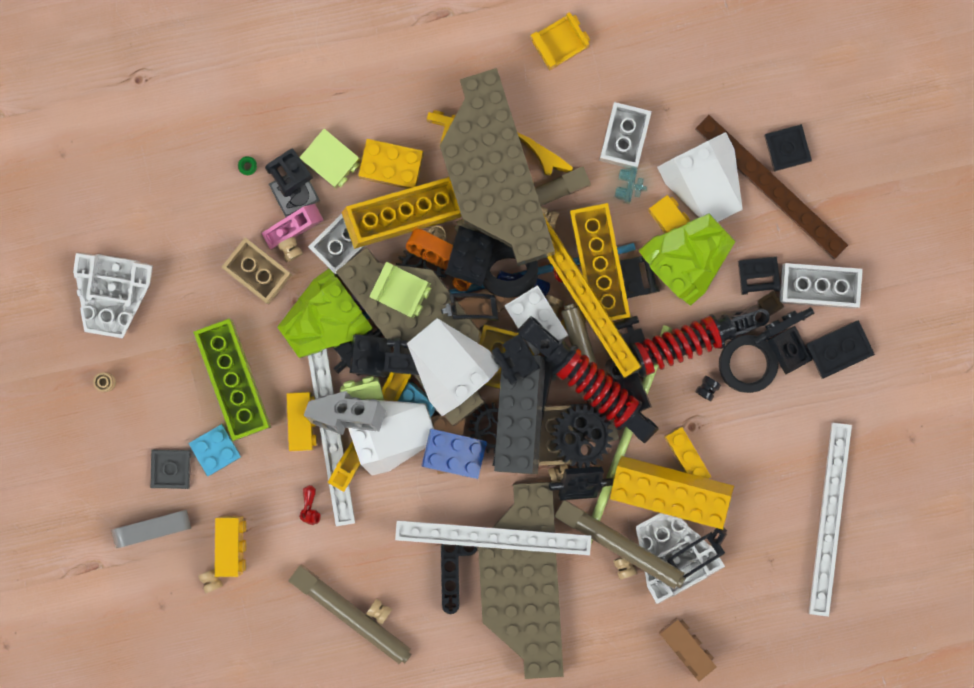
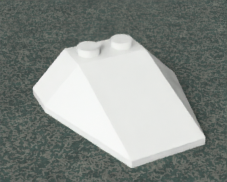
(706, 178)
(450, 365)
(400, 436)

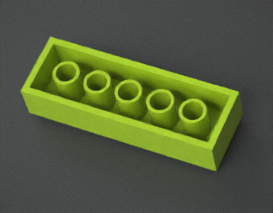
(232, 379)

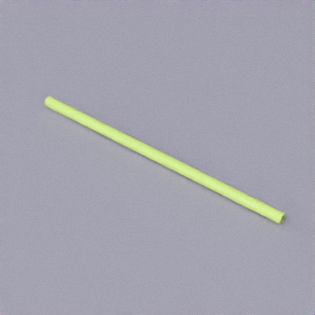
(622, 448)

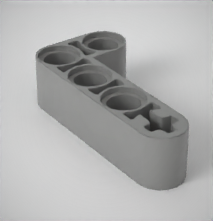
(151, 529)

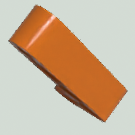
(434, 251)

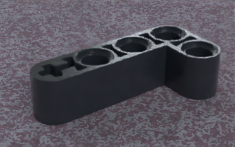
(452, 575)

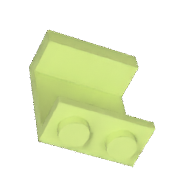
(330, 159)
(400, 290)
(366, 389)

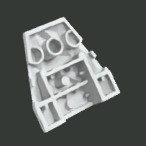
(110, 291)
(666, 536)

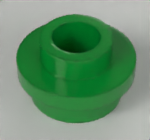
(243, 161)

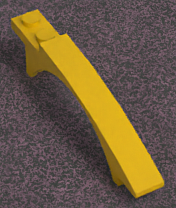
(547, 158)
(349, 461)

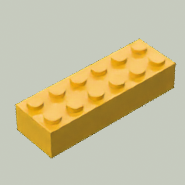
(401, 212)
(600, 258)
(671, 492)

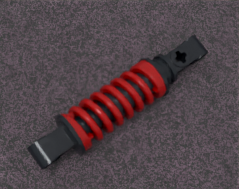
(691, 339)
(593, 381)

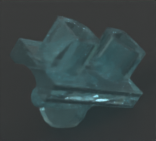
(626, 193)

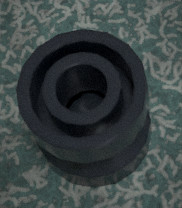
(708, 388)

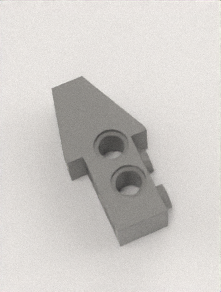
(343, 412)

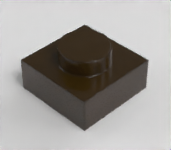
(770, 303)

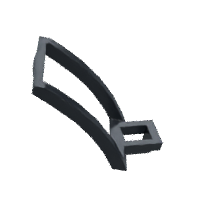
(451, 307)
(716, 544)

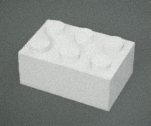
(625, 135)
(334, 245)
(535, 305)

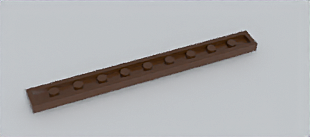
(777, 192)

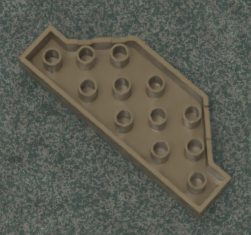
(492, 171)
(361, 276)
(522, 586)

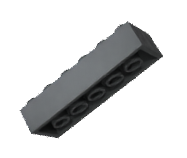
(520, 421)

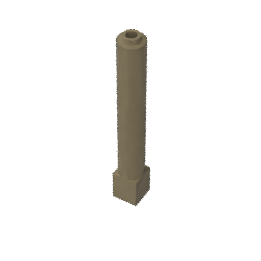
(553, 190)
(579, 336)
(620, 545)
(311, 584)

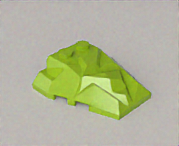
(689, 256)
(323, 317)

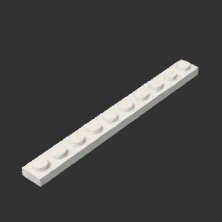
(331, 441)
(830, 519)
(493, 537)

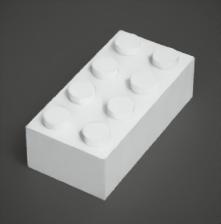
(821, 285)

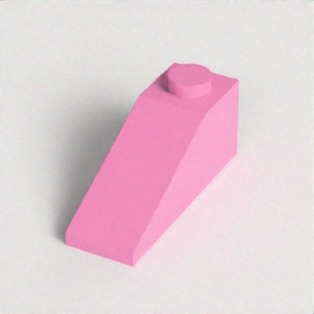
(293, 225)

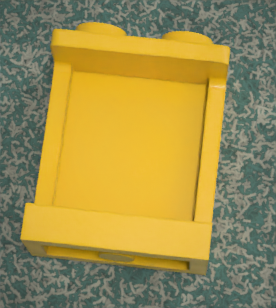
(560, 41)

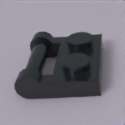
(293, 167)
(758, 269)
(633, 279)

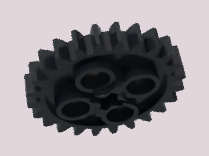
(573, 450)

